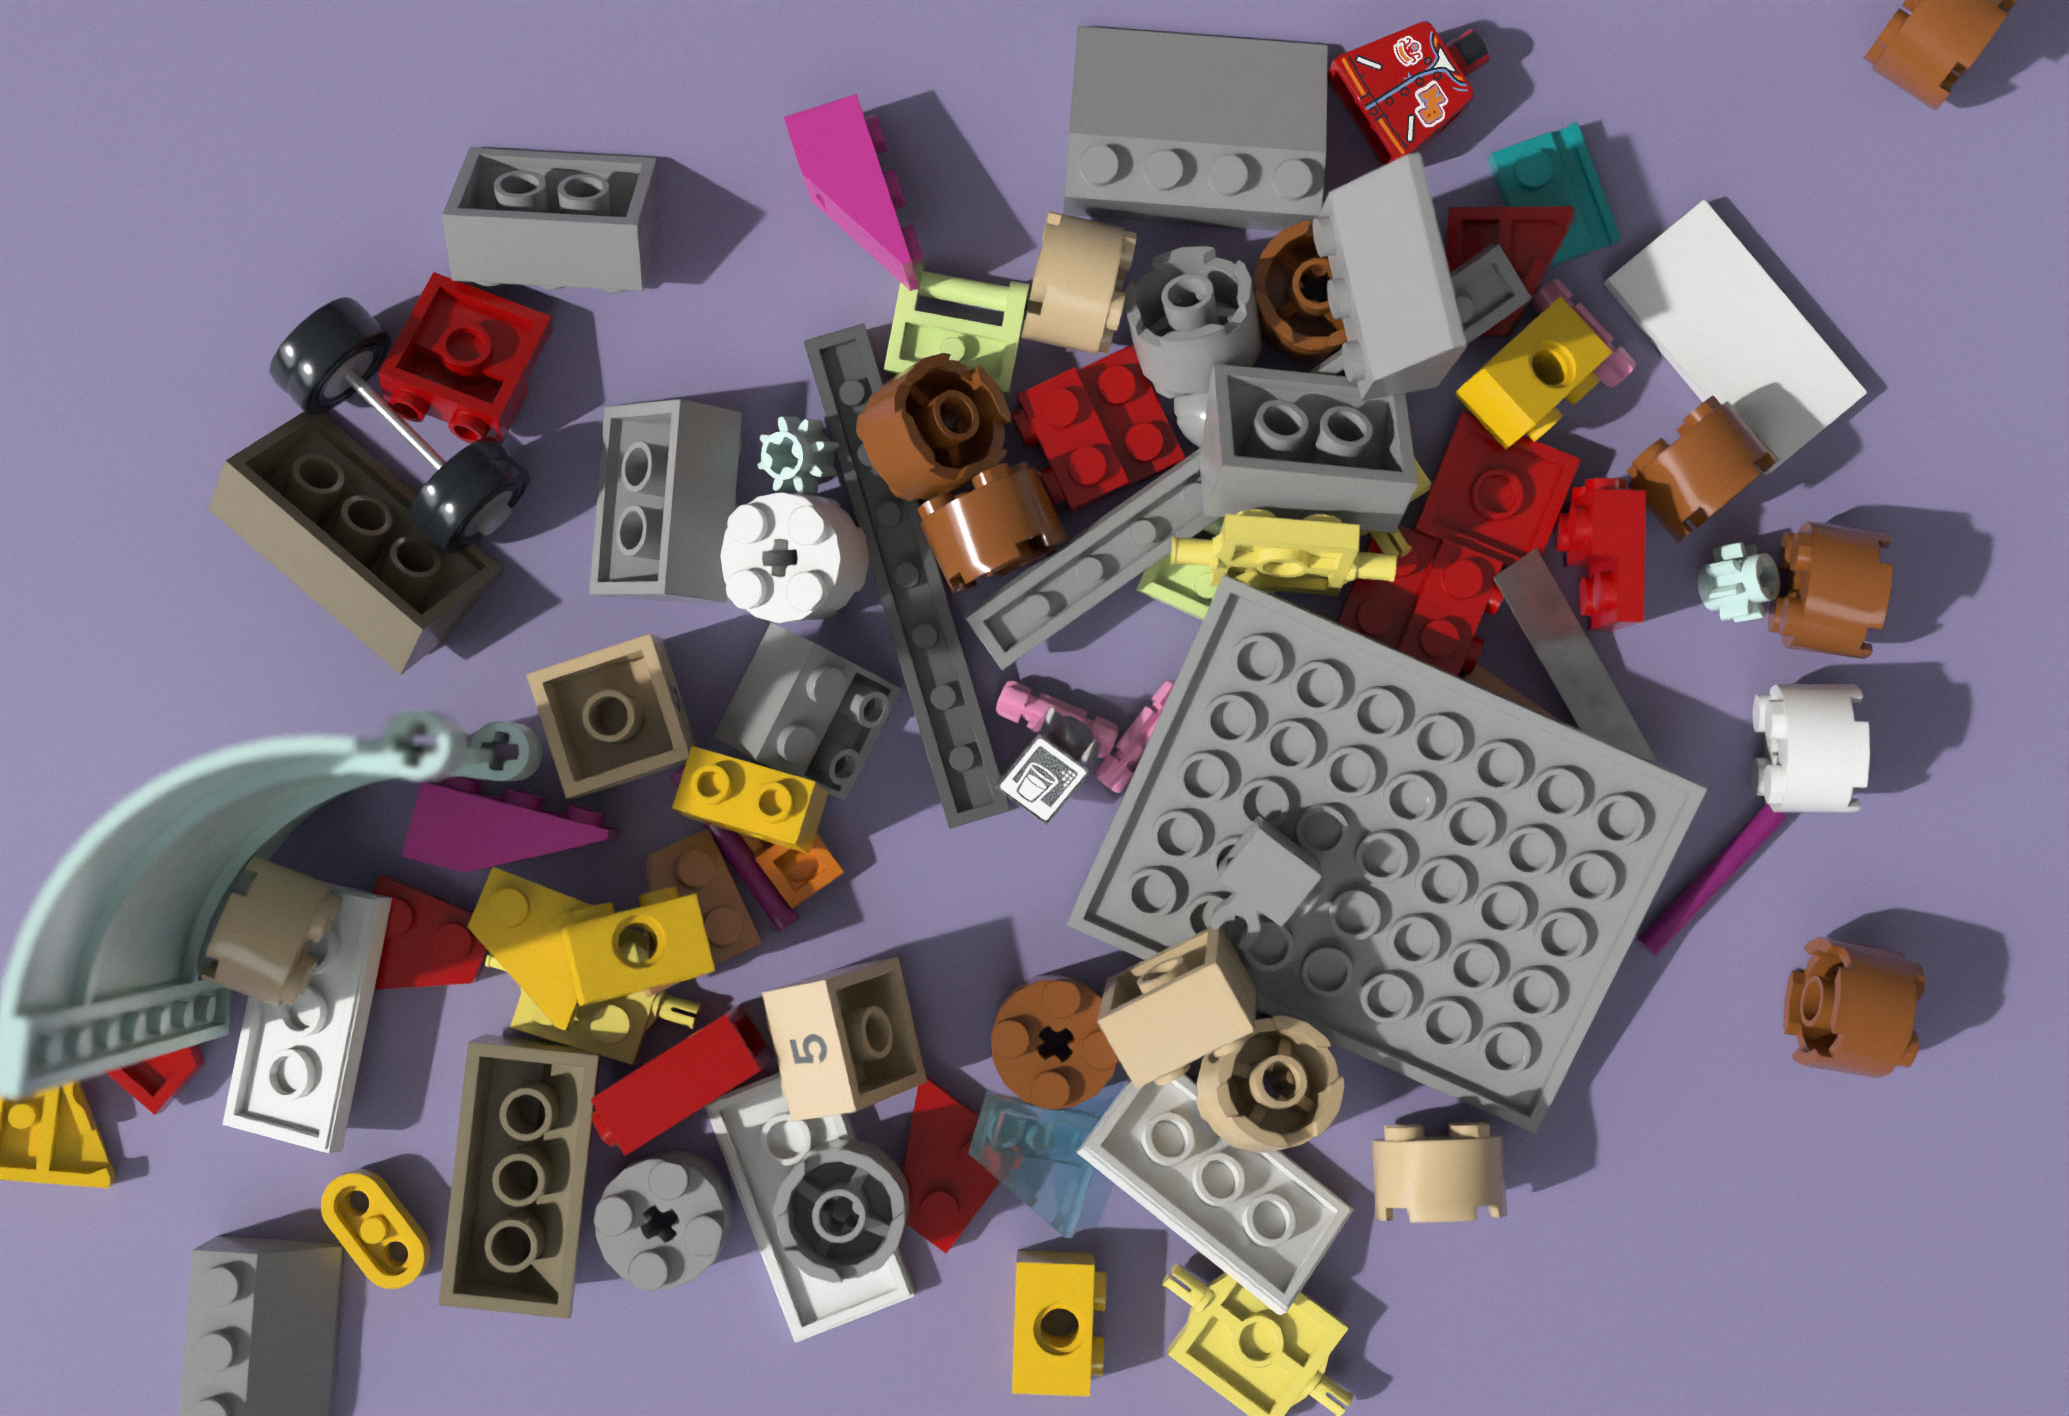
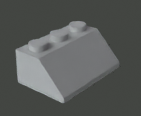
(552, 219)
(1390, 281)
(1305, 448)
(665, 501)
(261, 1328)

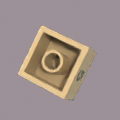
(612, 716)
(1178, 1008)
(844, 1039)

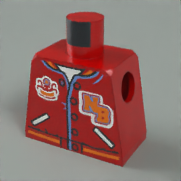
(1407, 87)

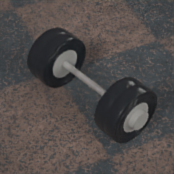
(335, 357)

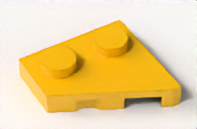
(523, 932)
(53, 1139)

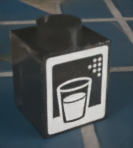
(1049, 765)

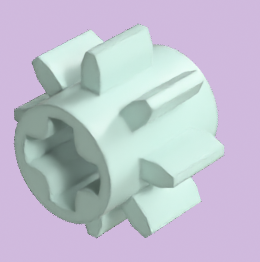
(798, 455)
(1738, 582)

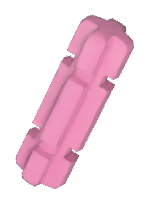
(1613, 368)
(1018, 703)
(1117, 769)

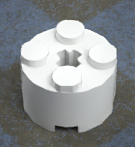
(761, 565)
(1810, 748)

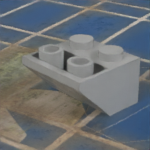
(807, 711)

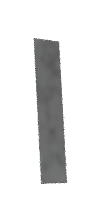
(1568, 654)

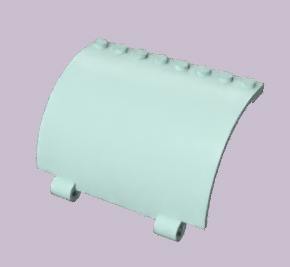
(129, 914)

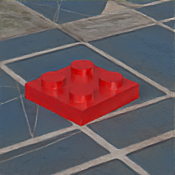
(1495, 496)

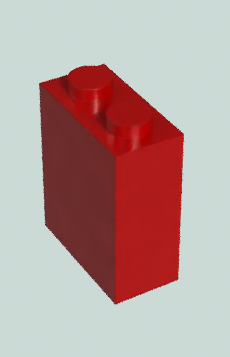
(680, 1080)

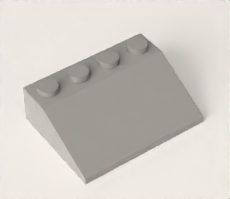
(1196, 129)

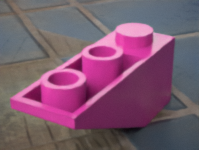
(846, 182)
(477, 831)

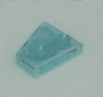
(1036, 1155)

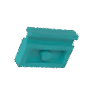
(1558, 172)

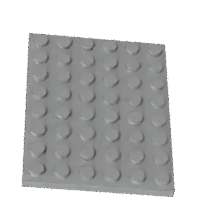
(1462, 842)

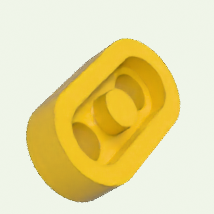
(371, 1232)

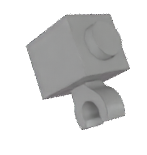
(1266, 876)

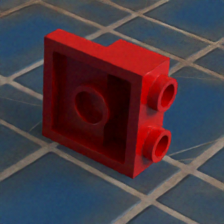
(464, 359)
(1097, 430)
(1607, 535)
(1430, 603)

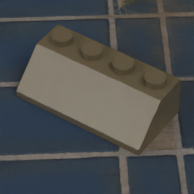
(348, 538)
(519, 1177)

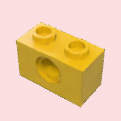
(1533, 374)
(750, 799)
(678, 946)
(1049, 1362)

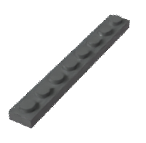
(909, 591)

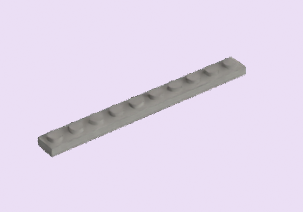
(1172, 505)

